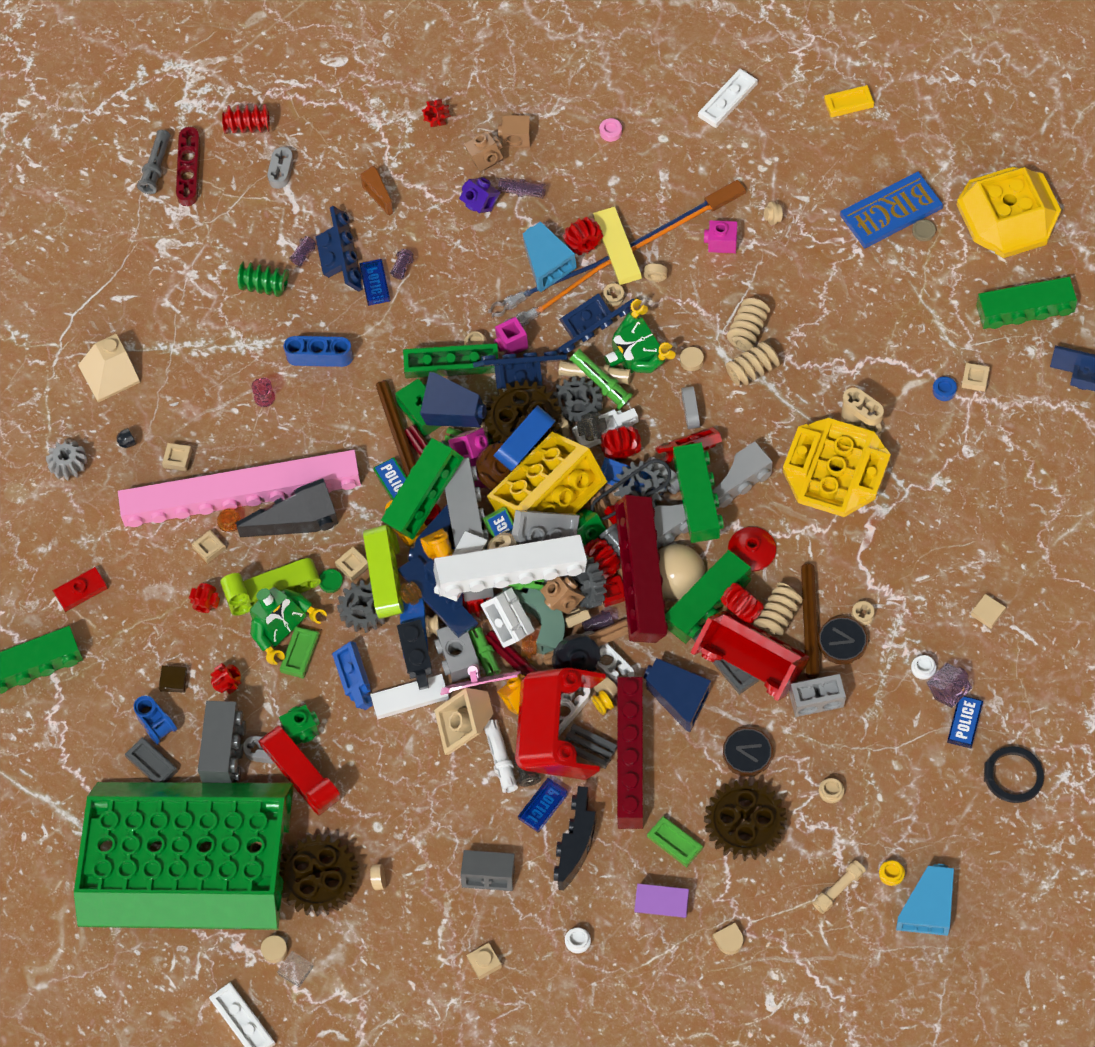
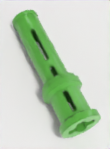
(608, 389)

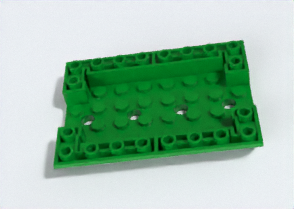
(178, 882)

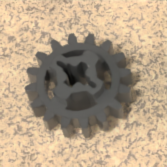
(577, 399)
(649, 483)
(591, 584)
(356, 613)

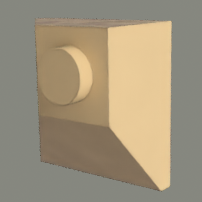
(108, 368)
(463, 718)

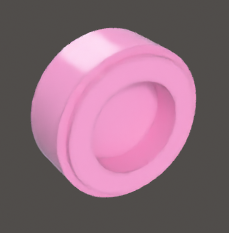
(610, 129)

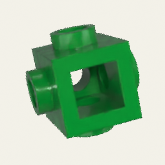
(589, 526)
(300, 724)

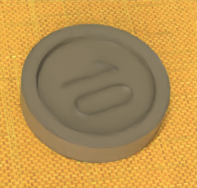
(923, 230)

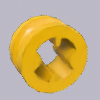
(602, 702)

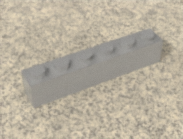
(464, 512)

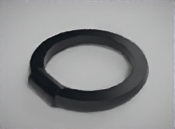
(997, 791)

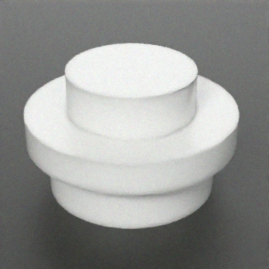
(923, 667)
(577, 940)

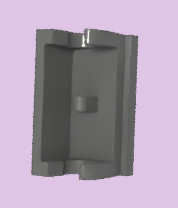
(487, 870)

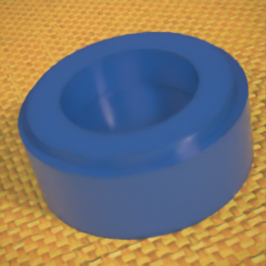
(944, 388)

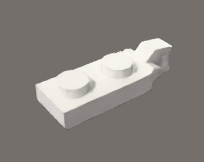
(613, 420)

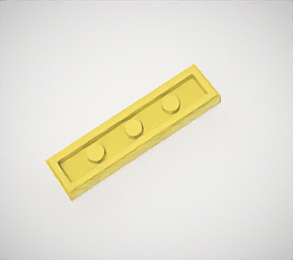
(617, 246)

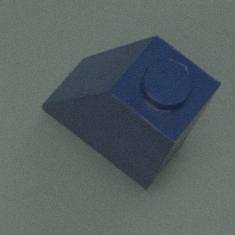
(451, 404)
(678, 691)

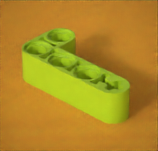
(381, 552)
(296, 576)

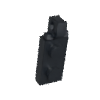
(415, 652)

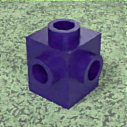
(479, 195)

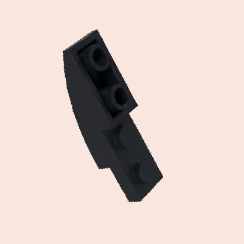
(577, 842)

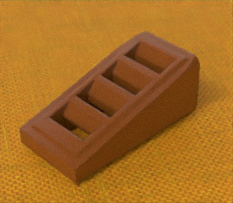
(376, 189)

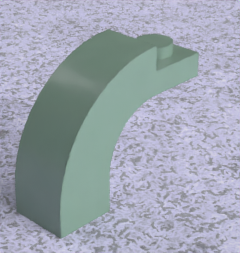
(551, 621)

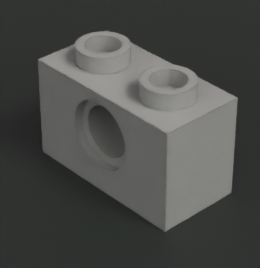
(455, 665)

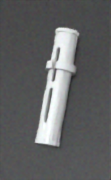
(503, 765)

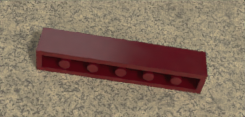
(641, 569)
(630, 752)

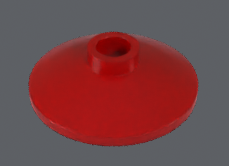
(757, 557)

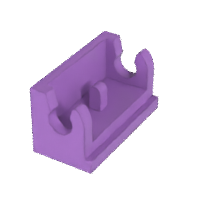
(661, 900)

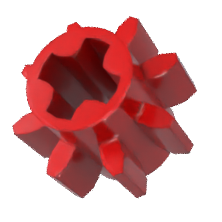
(436, 113)
(204, 598)
(225, 678)

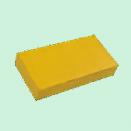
(849, 101)

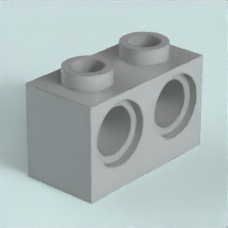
(817, 695)

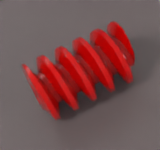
(246, 118)

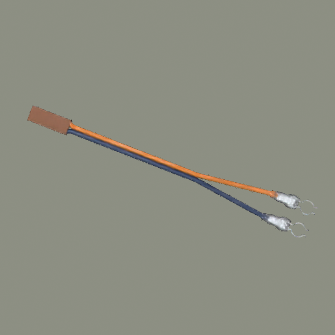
(714, 202)

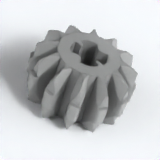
(58, 461)

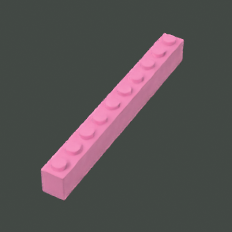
(235, 488)

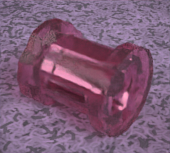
(263, 392)

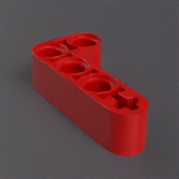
(315, 790)

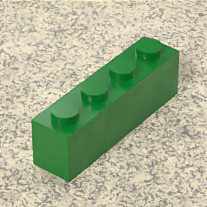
(1026, 303)
(447, 360)
(422, 488)
(696, 492)
(704, 598)
(38, 658)

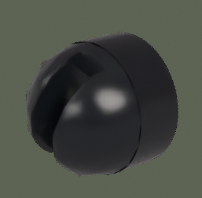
(125, 439)

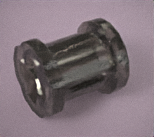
(526, 777)

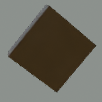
(173, 679)

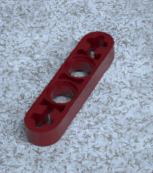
(188, 166)

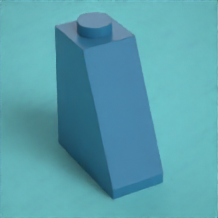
(547, 256)
(930, 903)

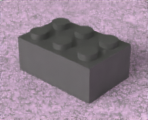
(221, 743)

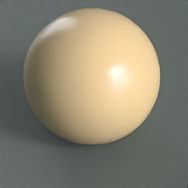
(679, 569)

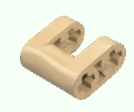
(855, 413)

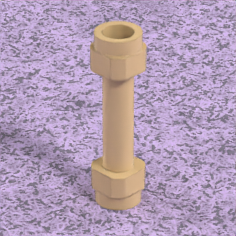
(853, 872)

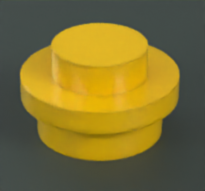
(891, 873)

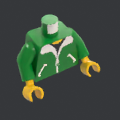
(636, 345)
(276, 617)

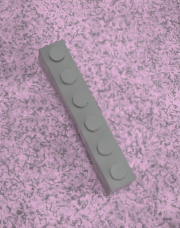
(747, 469)

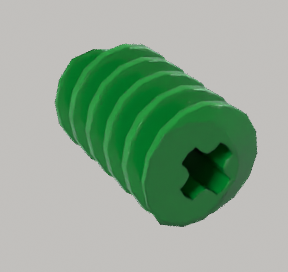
(262, 280)

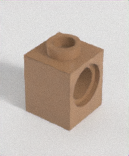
(515, 130)

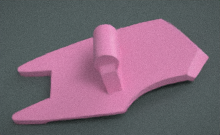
(476, 679)

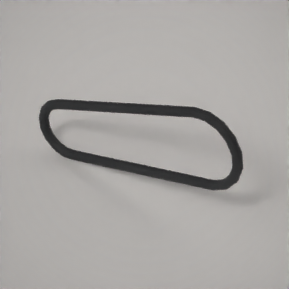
(628, 477)

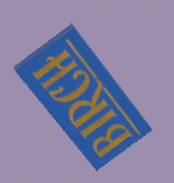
(891, 210)

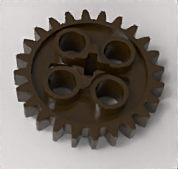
(505, 407)
(729, 805)
(323, 896)

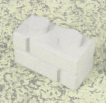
(507, 617)

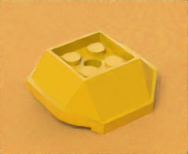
(1005, 227)
(835, 445)

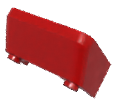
(752, 651)
(539, 718)

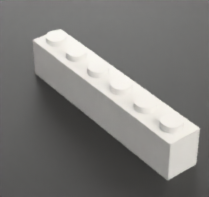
(509, 565)

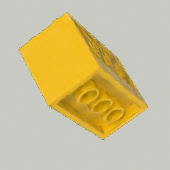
(552, 478)

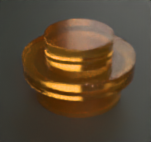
(227, 519)
(410, 593)
(528, 647)

